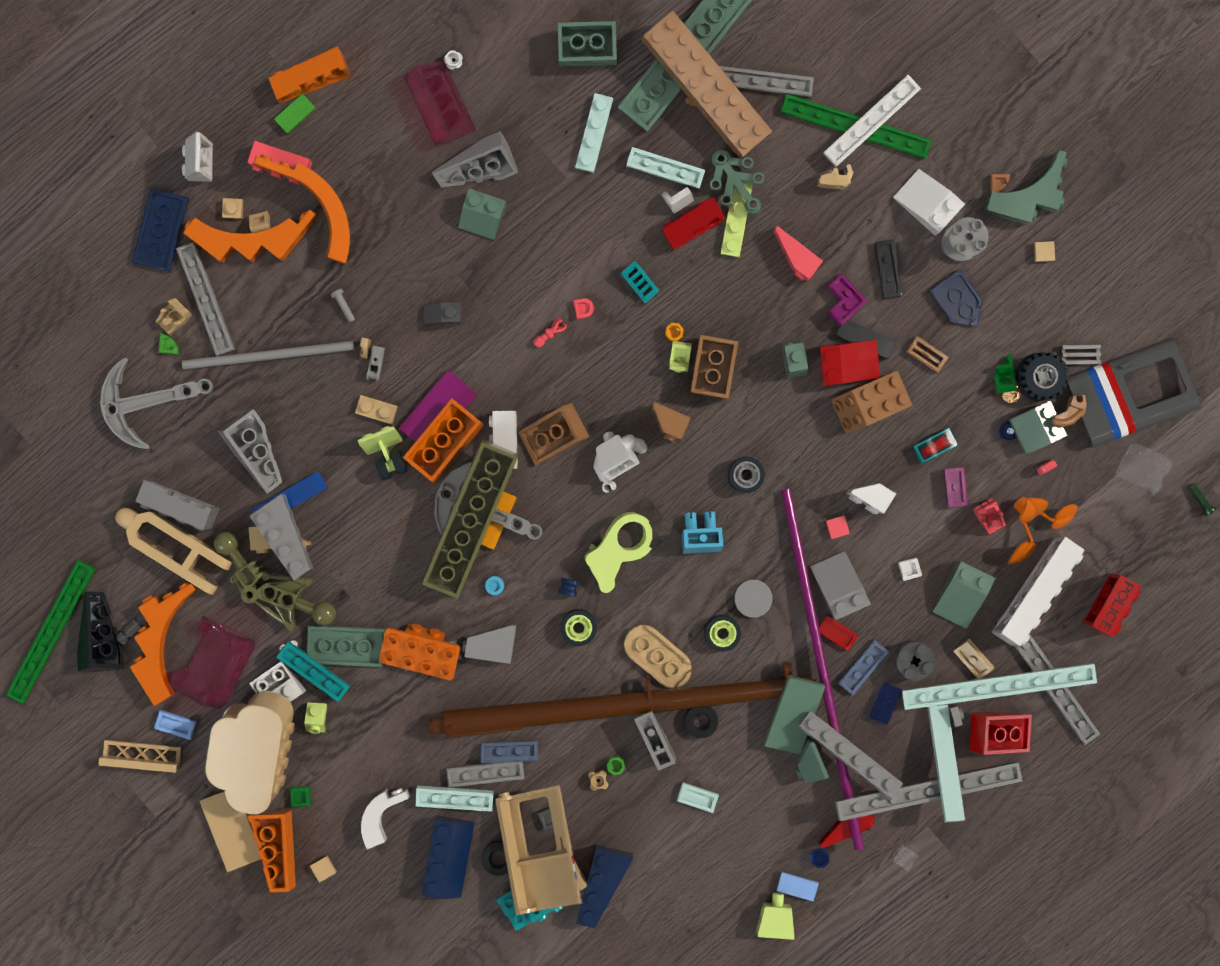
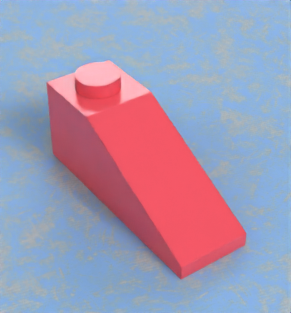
(800, 259)

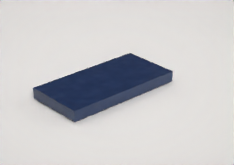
(160, 230)

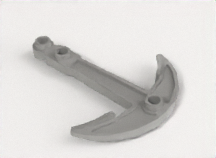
(116, 420)
(444, 506)

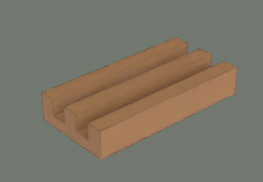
(940, 363)

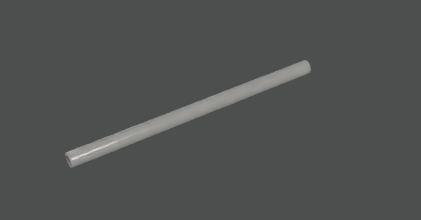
(268, 355)

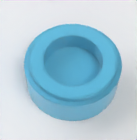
(494, 585)

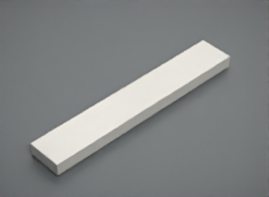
(871, 121)

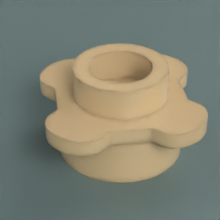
(598, 785)

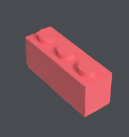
(277, 155)

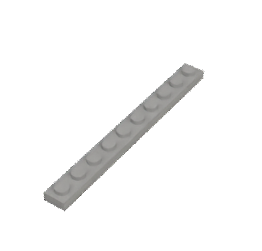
(926, 791)

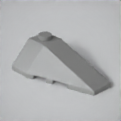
(482, 161)
(250, 444)

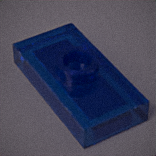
(885, 703)

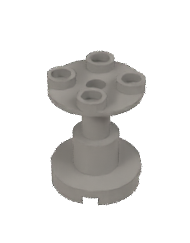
(964, 239)

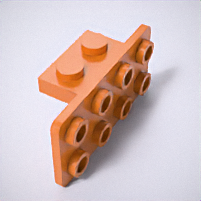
(420, 651)

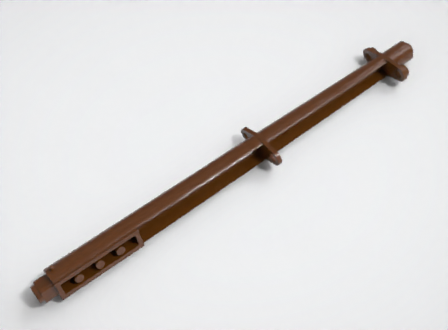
(516, 716)

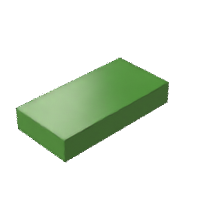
(295, 113)

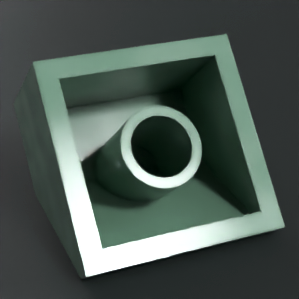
(482, 214)
(1035, 427)

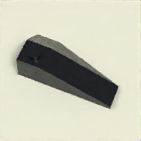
(98, 640)

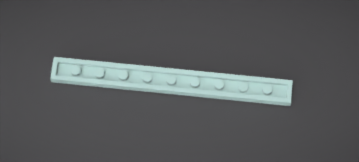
(999, 686)

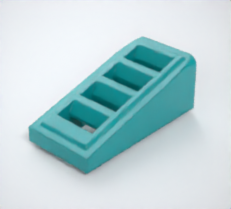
(628, 270)

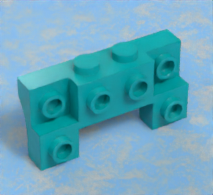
(519, 921)

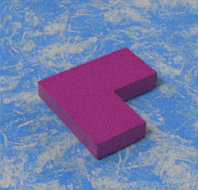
(849, 299)

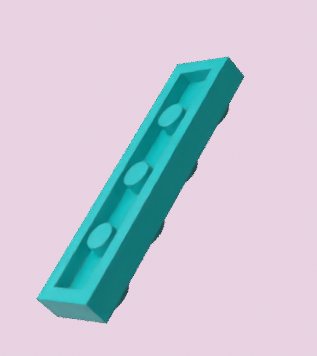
(313, 671)

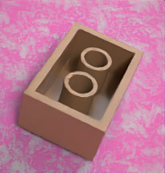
(714, 367)

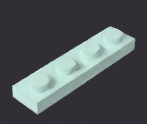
(594, 133)
(665, 168)
(454, 798)

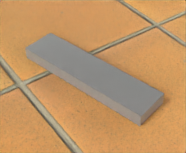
(484, 773)

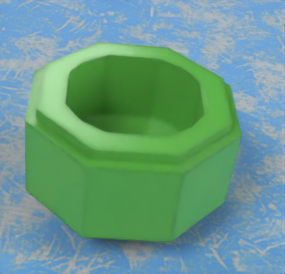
(615, 765)

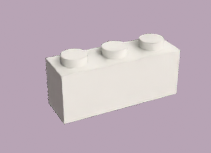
(504, 430)

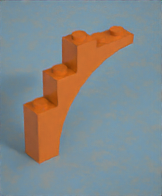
(151, 669)

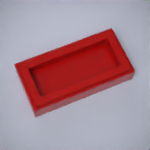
(837, 633)

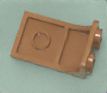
(871, 402)

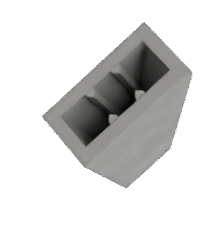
(491, 645)

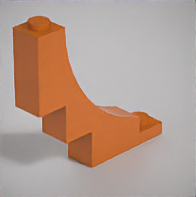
(278, 240)

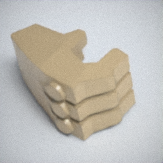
(833, 180)
(173, 316)

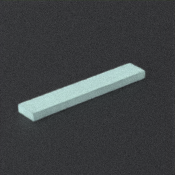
(946, 763)

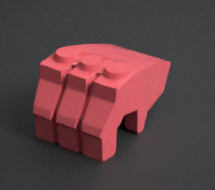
(990, 516)

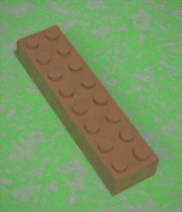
(706, 84)

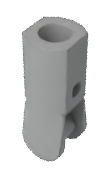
(376, 359)

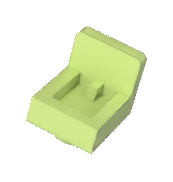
(680, 356)
(315, 717)

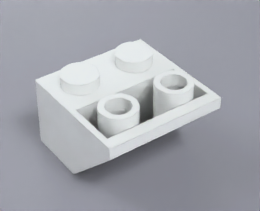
(874, 496)
(279, 680)

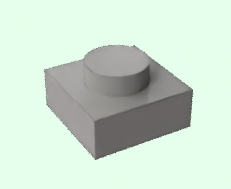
(956, 715)

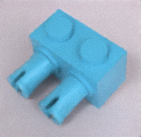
(701, 540)

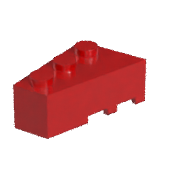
(693, 223)

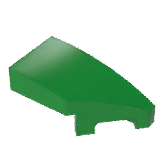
(1005, 376)

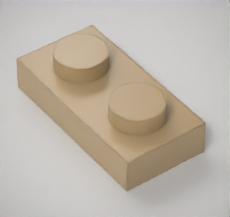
(376, 409)
(973, 659)

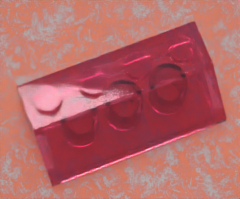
(439, 102)

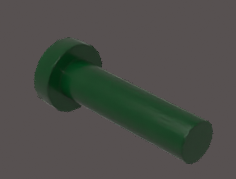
(1202, 500)

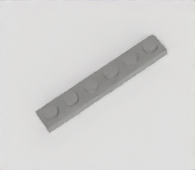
(850, 755)

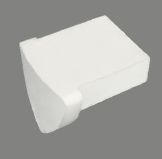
(679, 200)

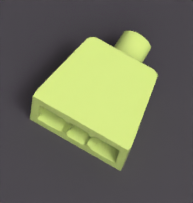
(776, 919)

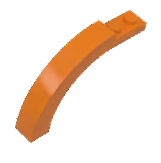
(336, 216)

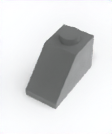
(443, 313)

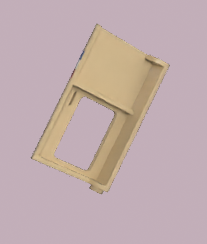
(544, 878)

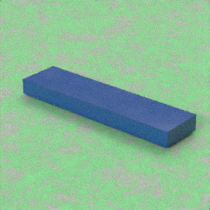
(301, 491)

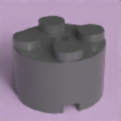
(904, 654)

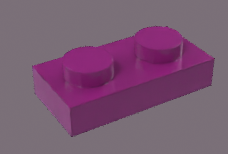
(955, 487)

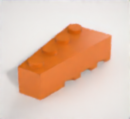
(310, 75)
(276, 848)

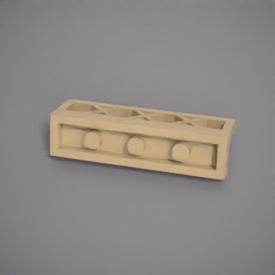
(140, 763)

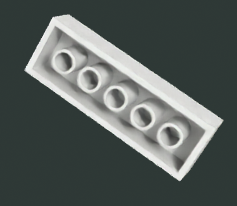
(1038, 591)

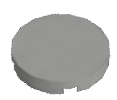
(753, 598)

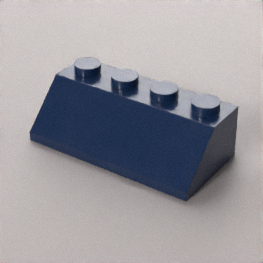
(447, 858)

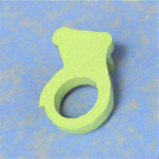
(607, 557)

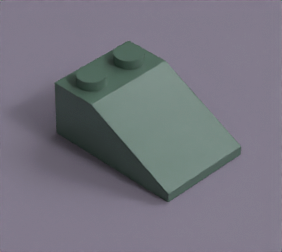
(963, 594)

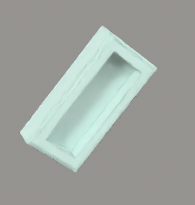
(697, 797)

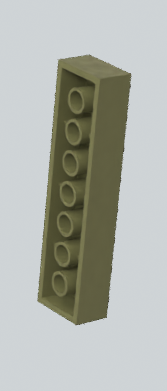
(469, 518)

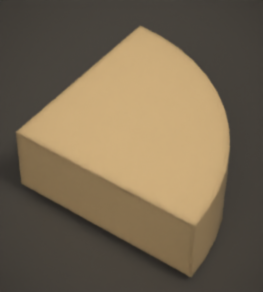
(365, 346)

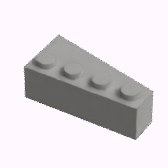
(281, 532)

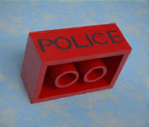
(1112, 605)

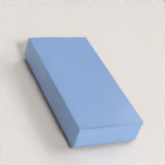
(175, 724)
(797, 886)

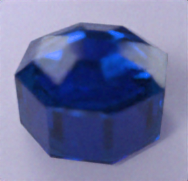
(1007, 432)
(820, 858)

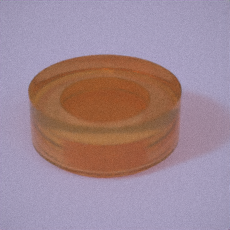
(1011, 397)

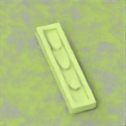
(735, 223)

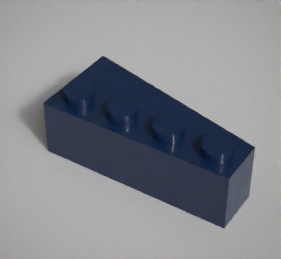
(602, 881)

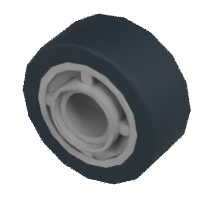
(754, 467)

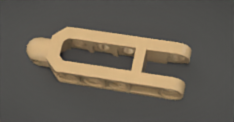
(132, 522)

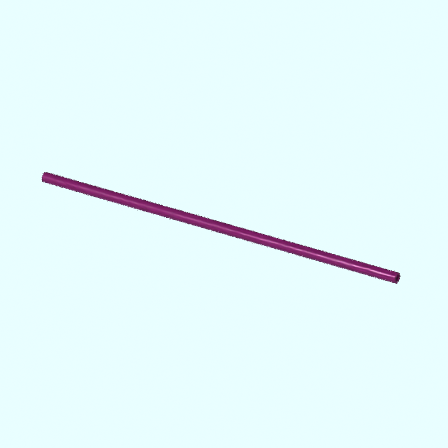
(819, 652)

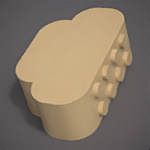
(251, 750)

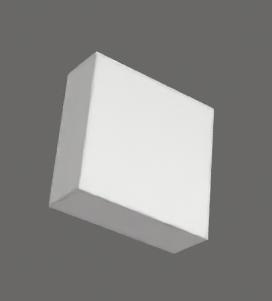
(909, 569)

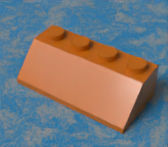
(443, 441)

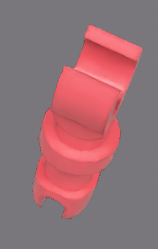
(540, 340)

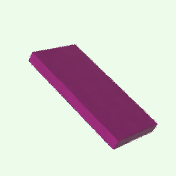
(447, 387)

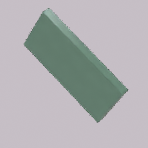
(345, 645)
(795, 702)

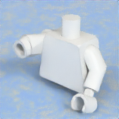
(616, 457)

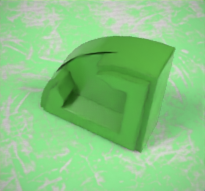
(167, 345)

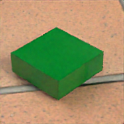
(300, 796)

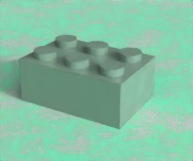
(587, 43)

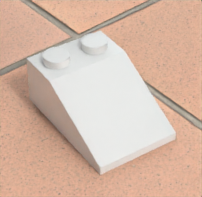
(198, 158)
(928, 201)

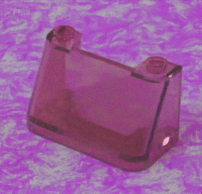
(214, 665)

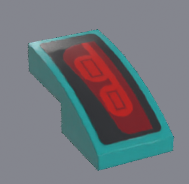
(935, 445)

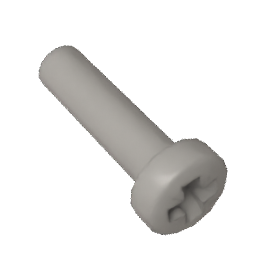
(343, 305)

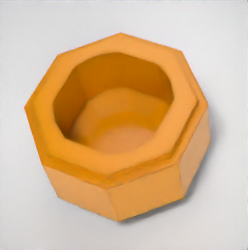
(674, 332)

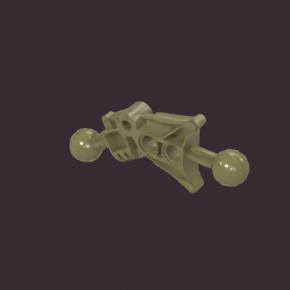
(250, 574)

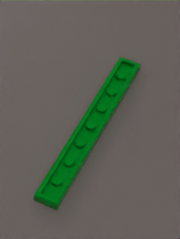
(842, 121)
(51, 631)

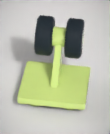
(382, 440)

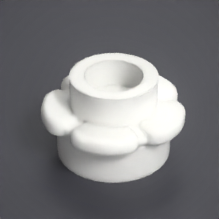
(448, 59)

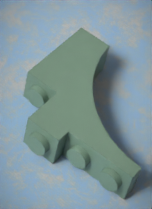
(1021, 205)

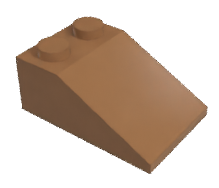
(553, 434)

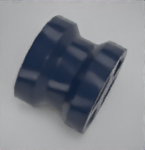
(569, 587)

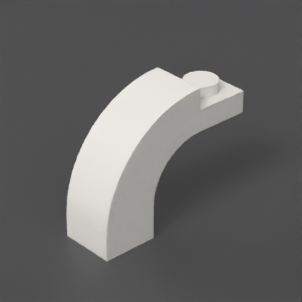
(371, 824)

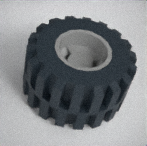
(1042, 376)

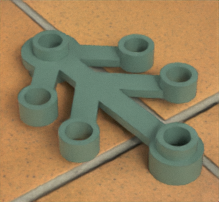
(735, 179)

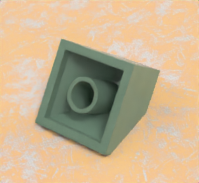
(810, 764)

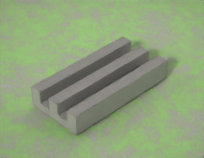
(1097, 354)

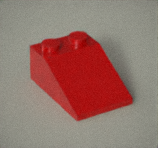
(849, 362)
(1000, 732)

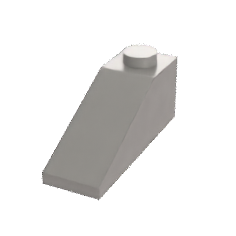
(655, 740)

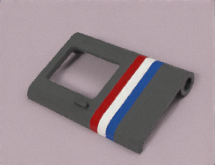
(1110, 406)

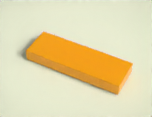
(495, 529)

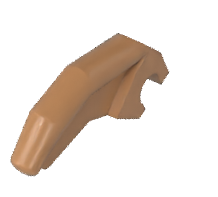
(1074, 412)

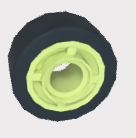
(573, 637)
(730, 640)

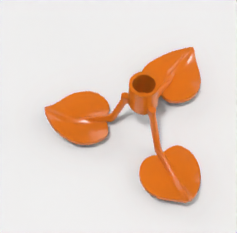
(1028, 510)

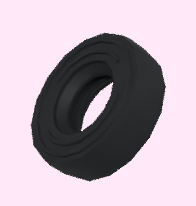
(701, 732)
(488, 865)

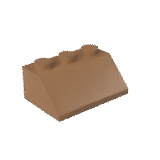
(670, 422)

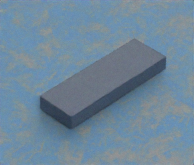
(863, 667)
(509, 752)

